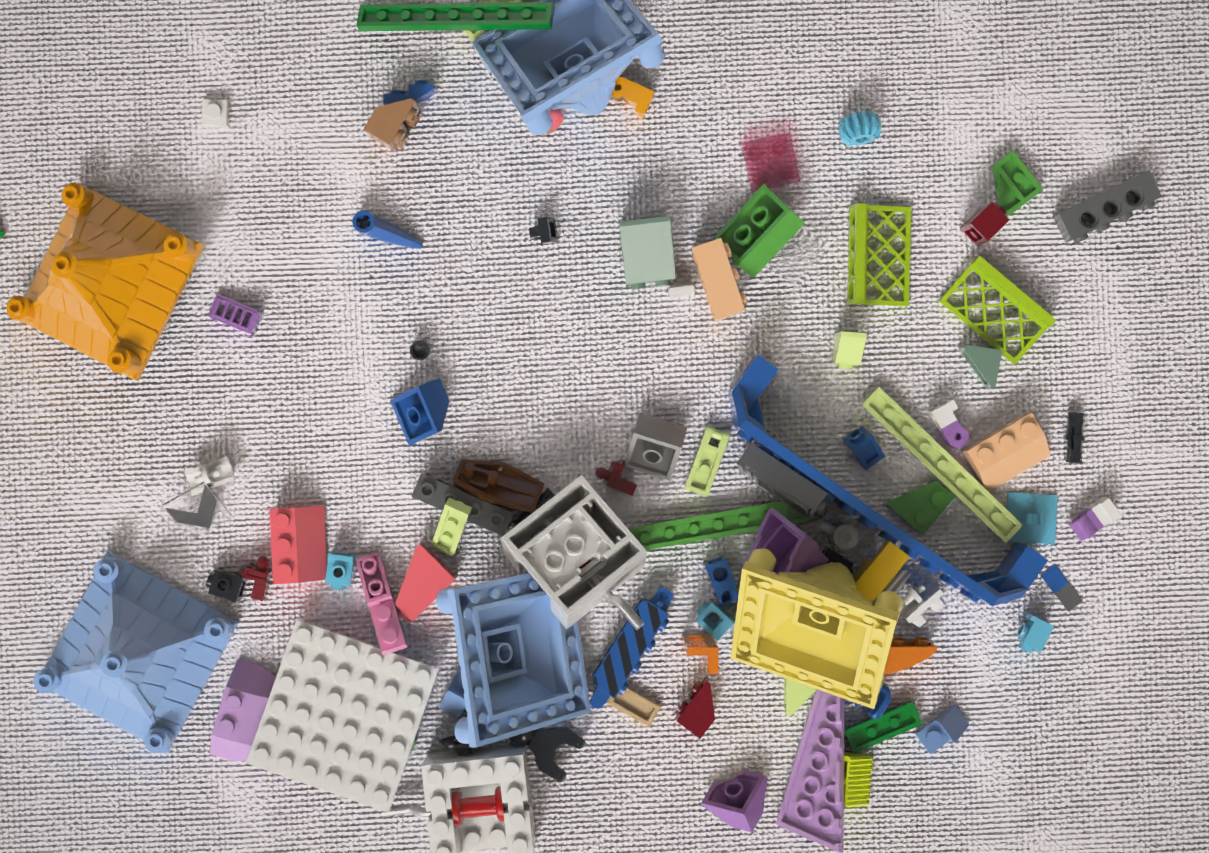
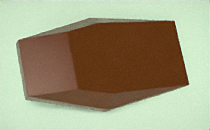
(498, 483)

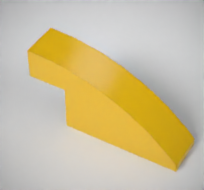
(877, 572)

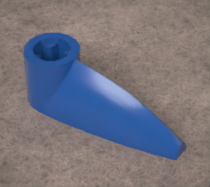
(385, 231)

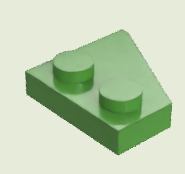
(922, 506)

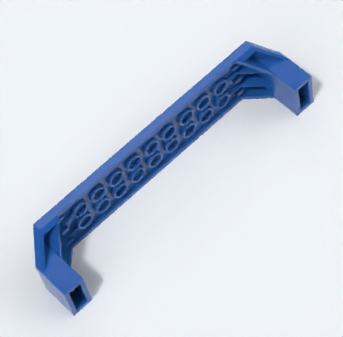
(993, 587)

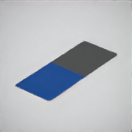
(1061, 588)

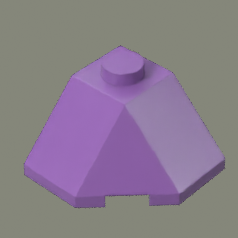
(738, 800)

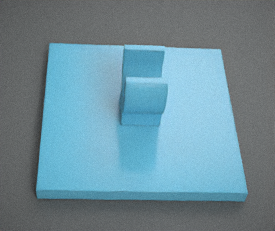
(1036, 514)

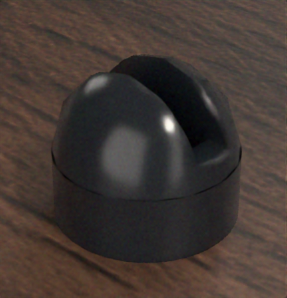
(417, 353)

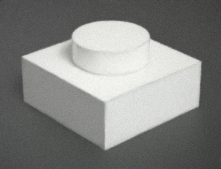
(215, 112)

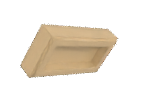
(636, 706)

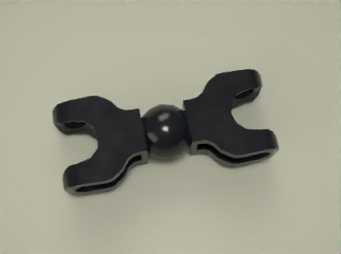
(543, 745)

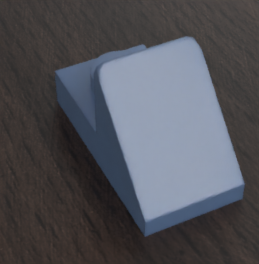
(453, 700)
(942, 729)

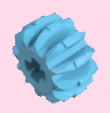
(859, 128)

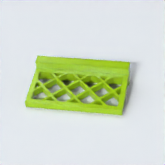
(859, 248)
(1011, 293)

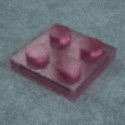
(770, 162)

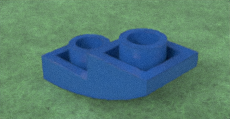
(419, 92)

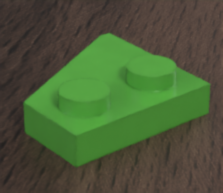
(1013, 183)

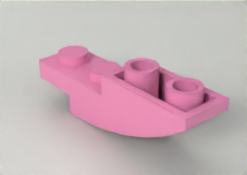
(381, 603)

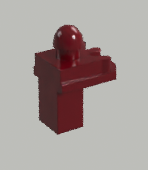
(613, 480)
(260, 574)

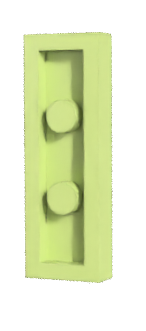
(451, 527)

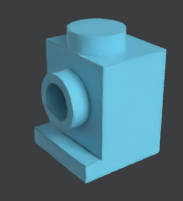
(346, 563)
(714, 628)
(1033, 634)

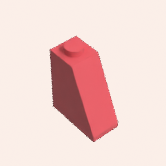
(422, 583)

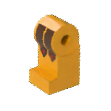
(633, 94)

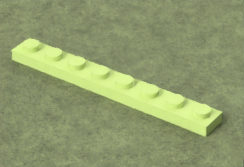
(942, 465)

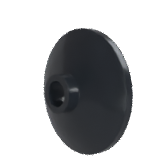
(453, 744)

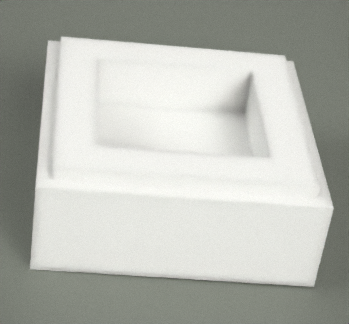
(681, 291)

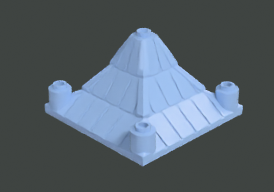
(572, 61)
(137, 652)
(514, 659)

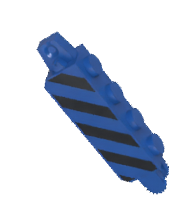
(628, 647)

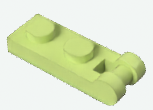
(707, 461)

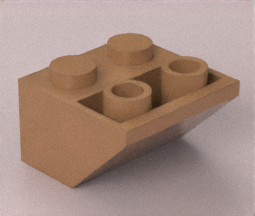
(392, 122)

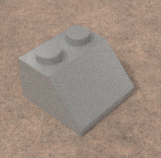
(655, 446)

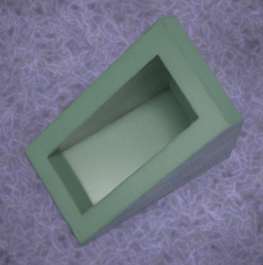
(984, 363)

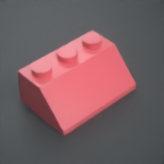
(298, 544)

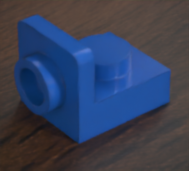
(864, 447)

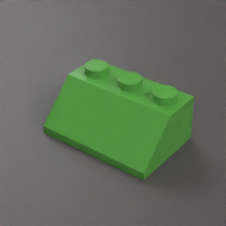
(759, 230)

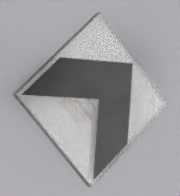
(197, 511)

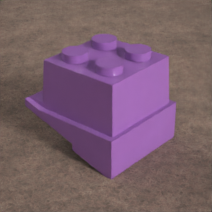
(788, 544)

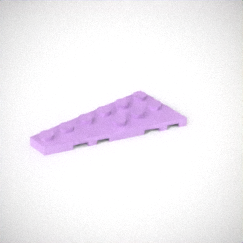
(816, 785)

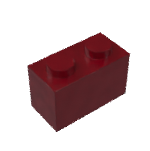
(985, 223)

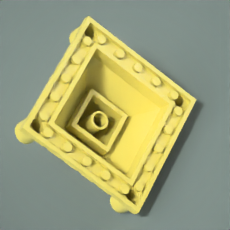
(814, 628)

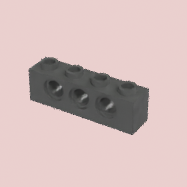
(1141, 186)
(483, 513)

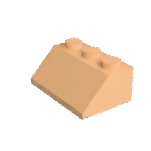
(719, 279)
(1007, 451)

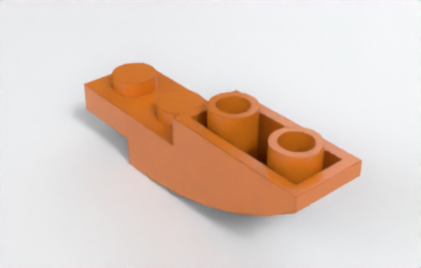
(908, 653)

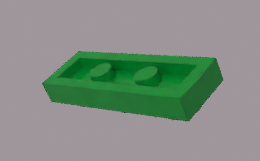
(890, 724)

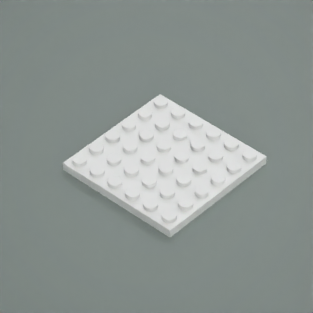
(342, 715)

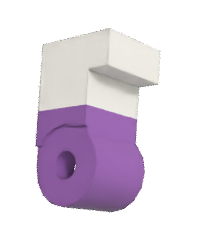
(948, 425)
(1094, 518)

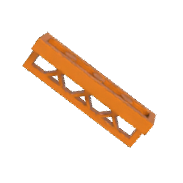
(703, 645)

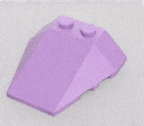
(241, 710)

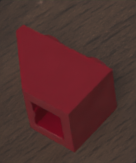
(698, 711)

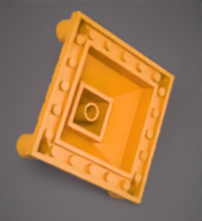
(107, 281)

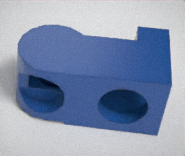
(722, 580)

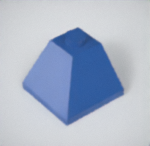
(421, 410)

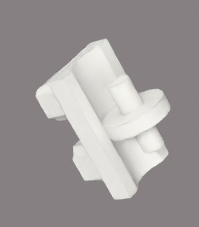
(212, 473)
(920, 600)

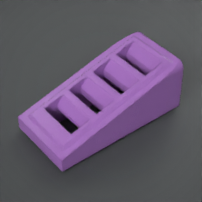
(252, 323)

